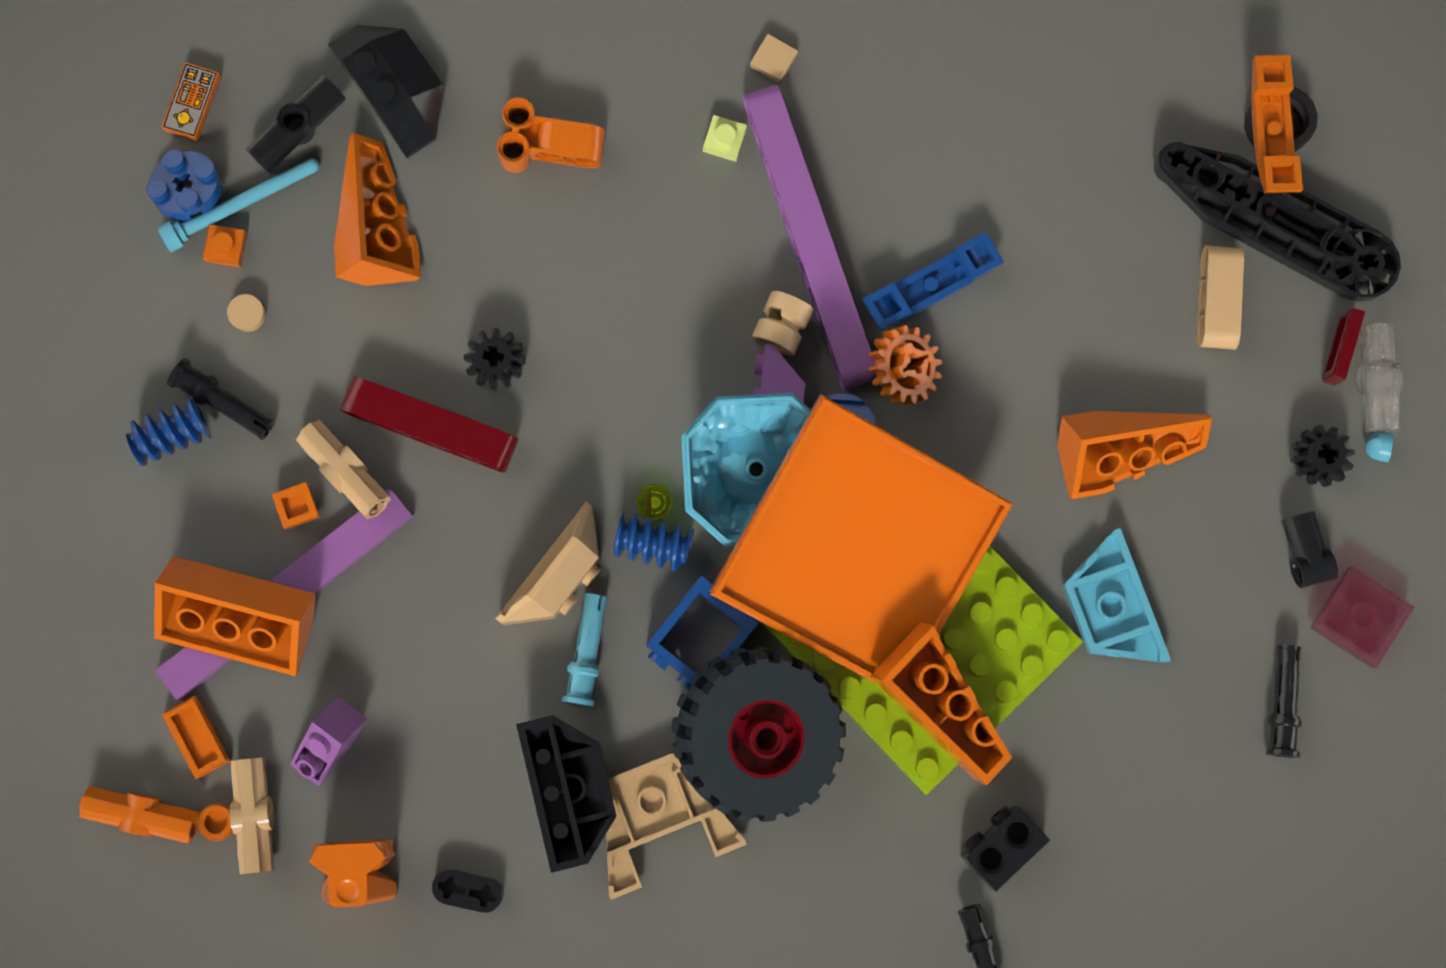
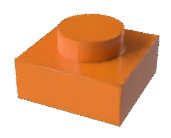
(225, 246)
(296, 505)

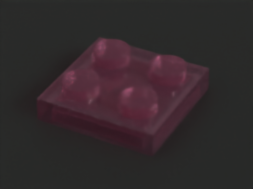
(1362, 617)

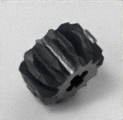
(507, 352)
(1325, 443)

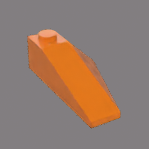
(371, 229)
(1115, 445)

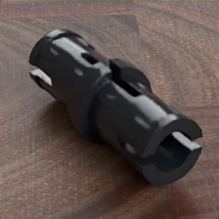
(979, 940)

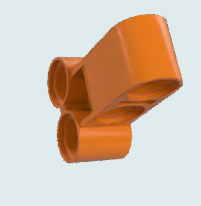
(548, 139)

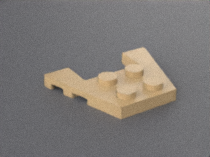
(654, 803)

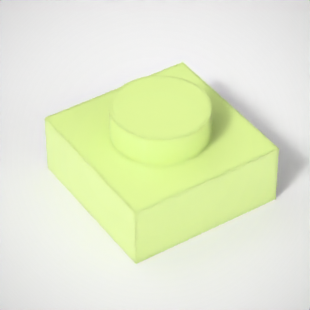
(724, 138)

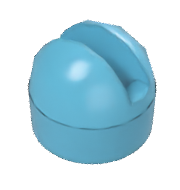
(1380, 446)

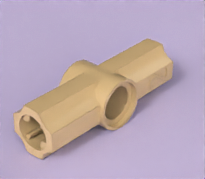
(343, 469)
(252, 815)

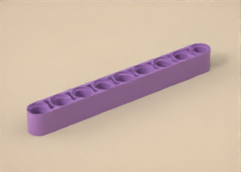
(809, 236)

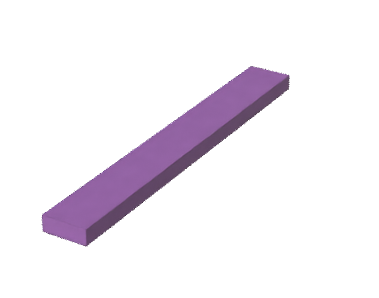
(308, 573)

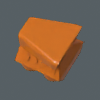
(354, 871)

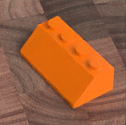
(233, 615)

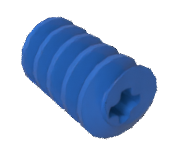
(167, 432)
(652, 542)

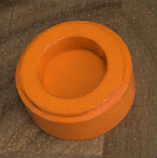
(215, 822)

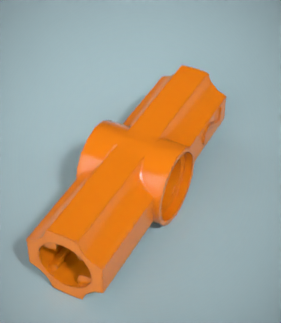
(139, 814)

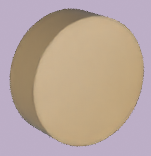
(246, 313)

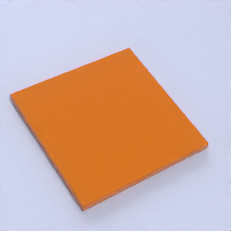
(858, 541)

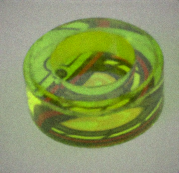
(654, 501)

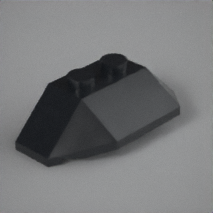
(393, 82)
(567, 790)

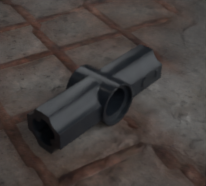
(312, 106)

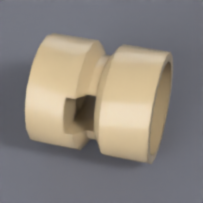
(782, 323)

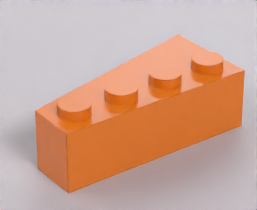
(934, 694)

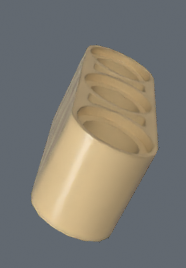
(1220, 297)

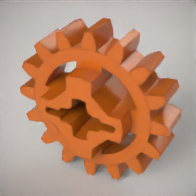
(905, 365)

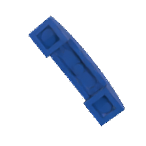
(933, 283)

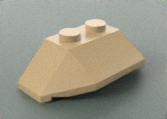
(558, 574)

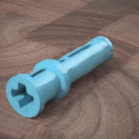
(584, 668)

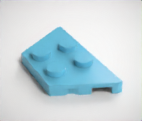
(1113, 605)

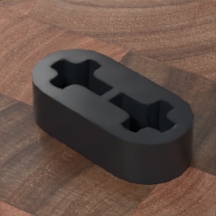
(466, 900)

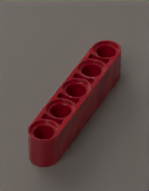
(429, 424)

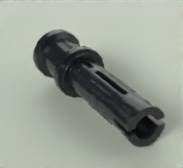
(206, 391)
(1284, 719)

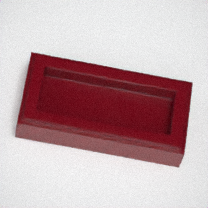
(1343, 346)

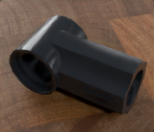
(1310, 559)

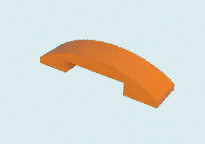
(1272, 124)

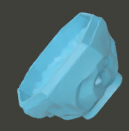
(721, 449)

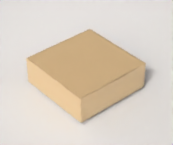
(773, 58)

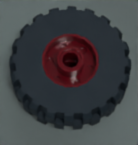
(790, 755)

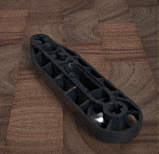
(1257, 209)

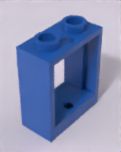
(701, 588)

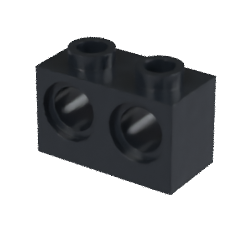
(1010, 855)

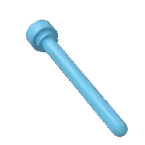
(176, 233)

